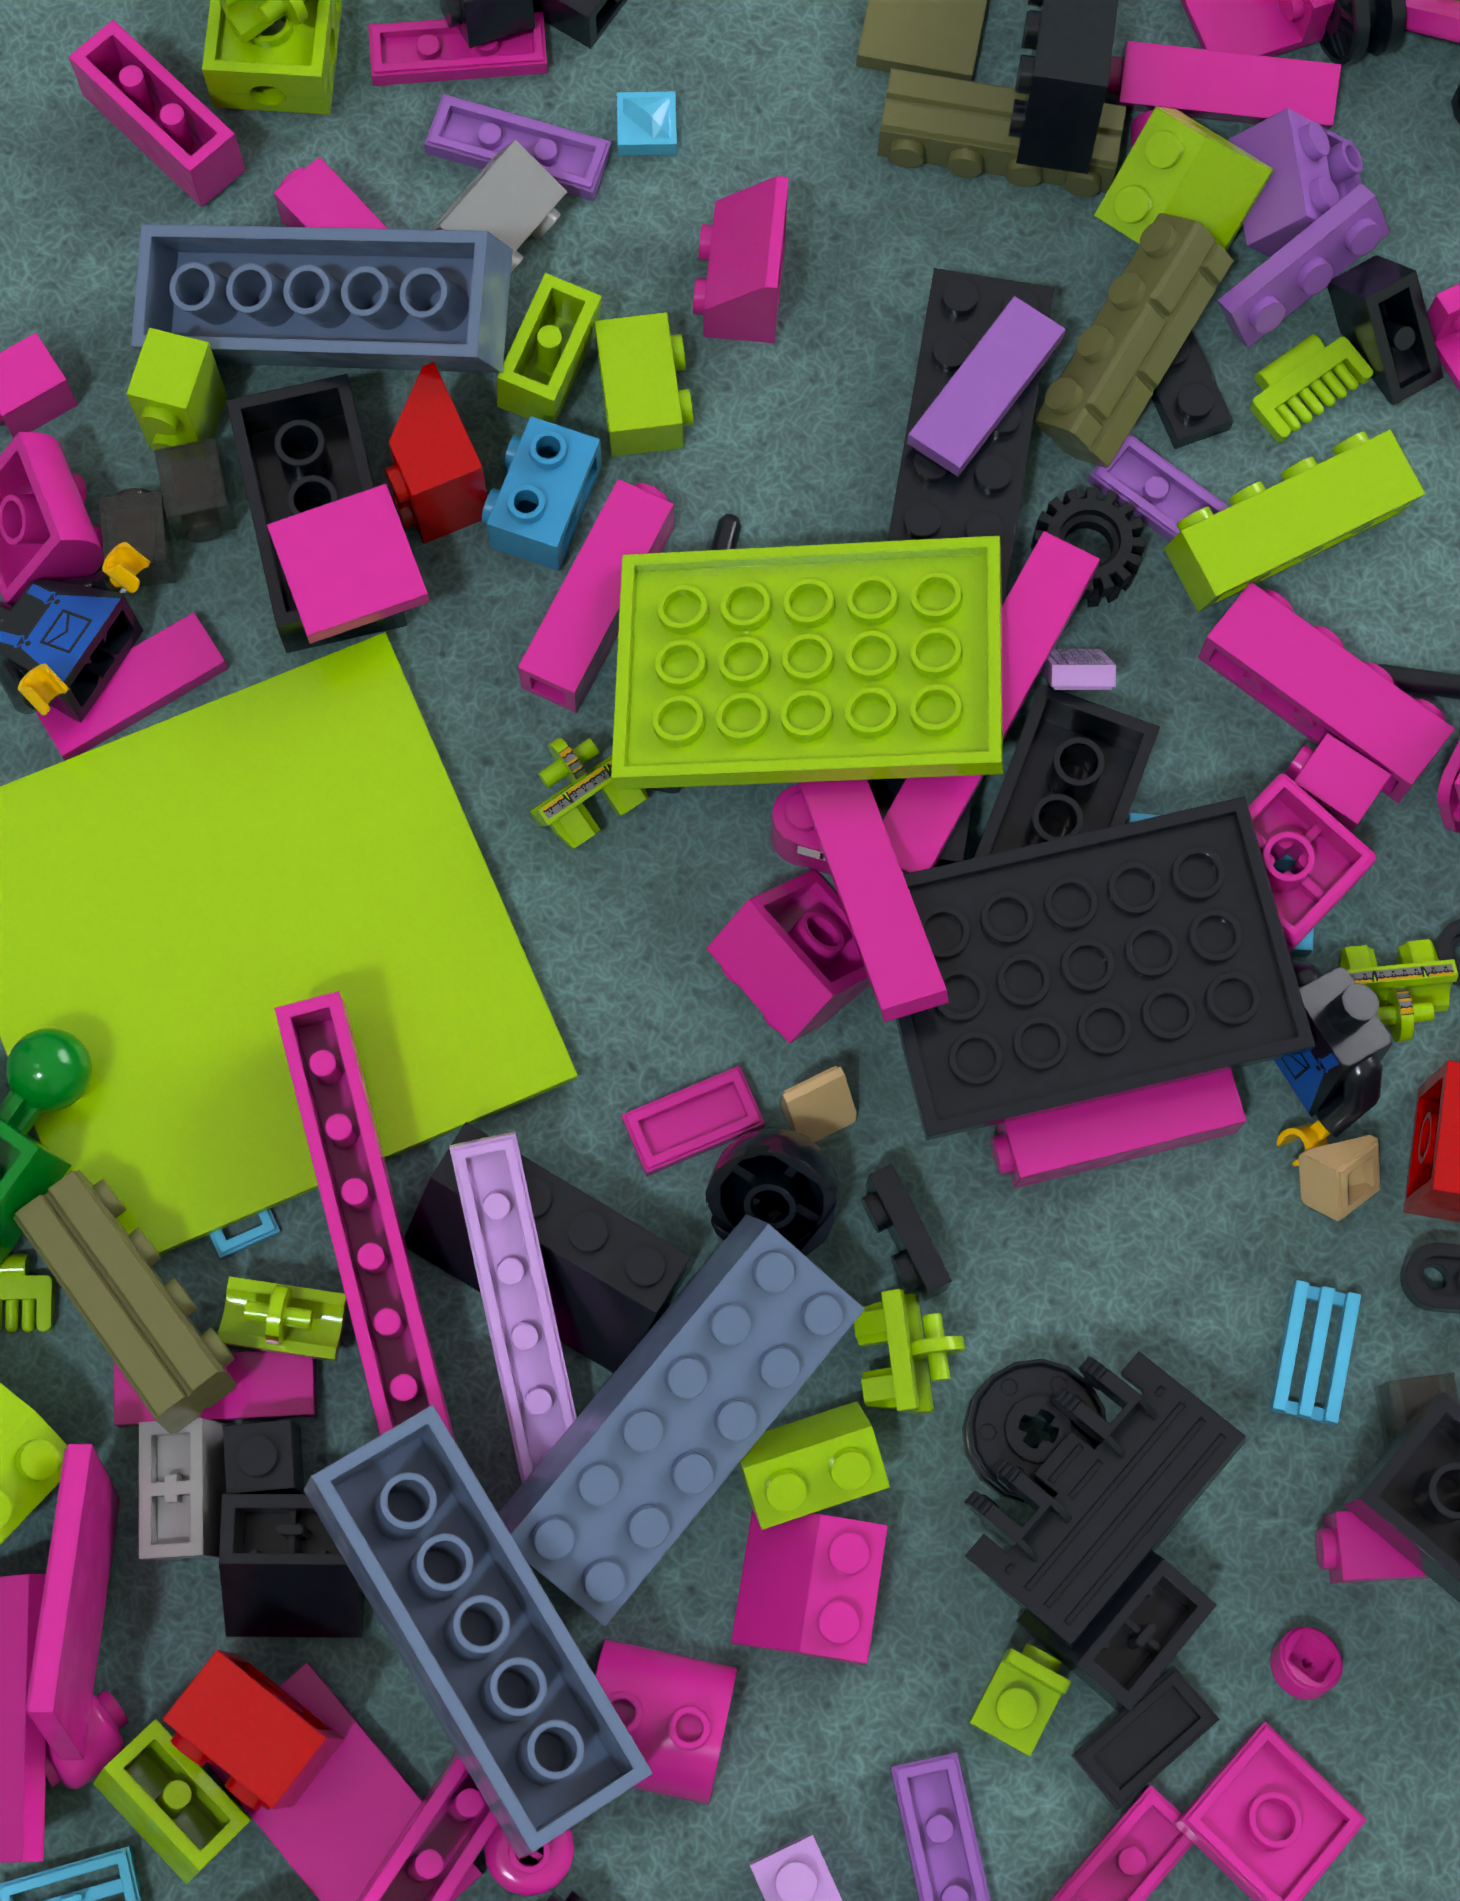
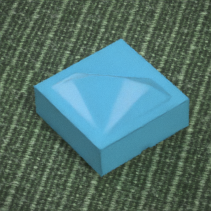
(646, 123)

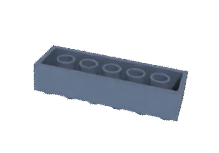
(328, 295)
(677, 1417)
(476, 1631)

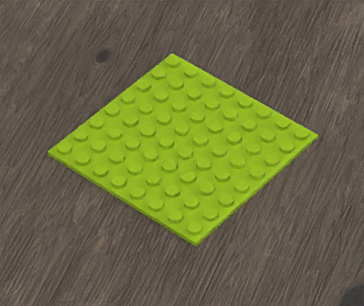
(244, 868)

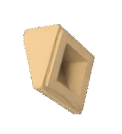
(820, 1104)
(1340, 1175)

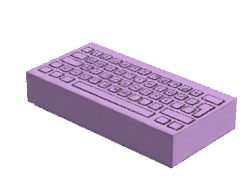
(1079, 670)

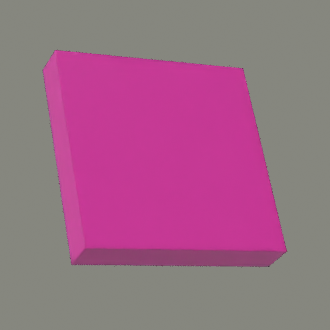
(348, 563)
(1270, 1819)

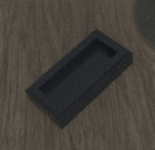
(1146, 1739)

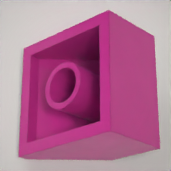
(744, 263)
(793, 955)
(811, 1587)

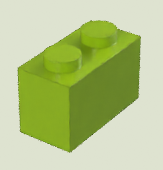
(548, 350)
(640, 384)
(176, 390)
(812, 1465)
(170, 1802)

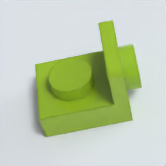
(1020, 1698)

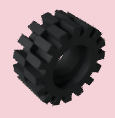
(1110, 521)

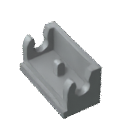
(181, 1490)

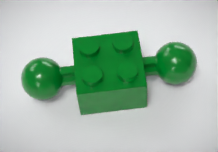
(44, 1074)

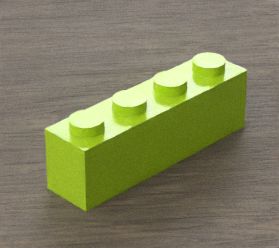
(1293, 519)

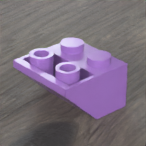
(1309, 176)

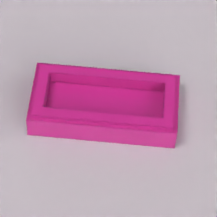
(693, 1121)

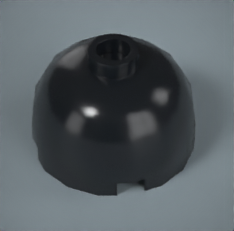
(777, 1180)

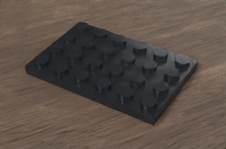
(1100, 969)

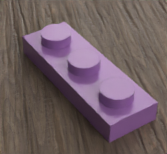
(1304, 265)

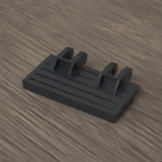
(1108, 1501)

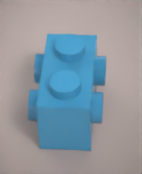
(542, 493)

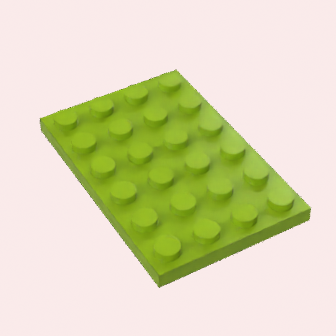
(809, 664)

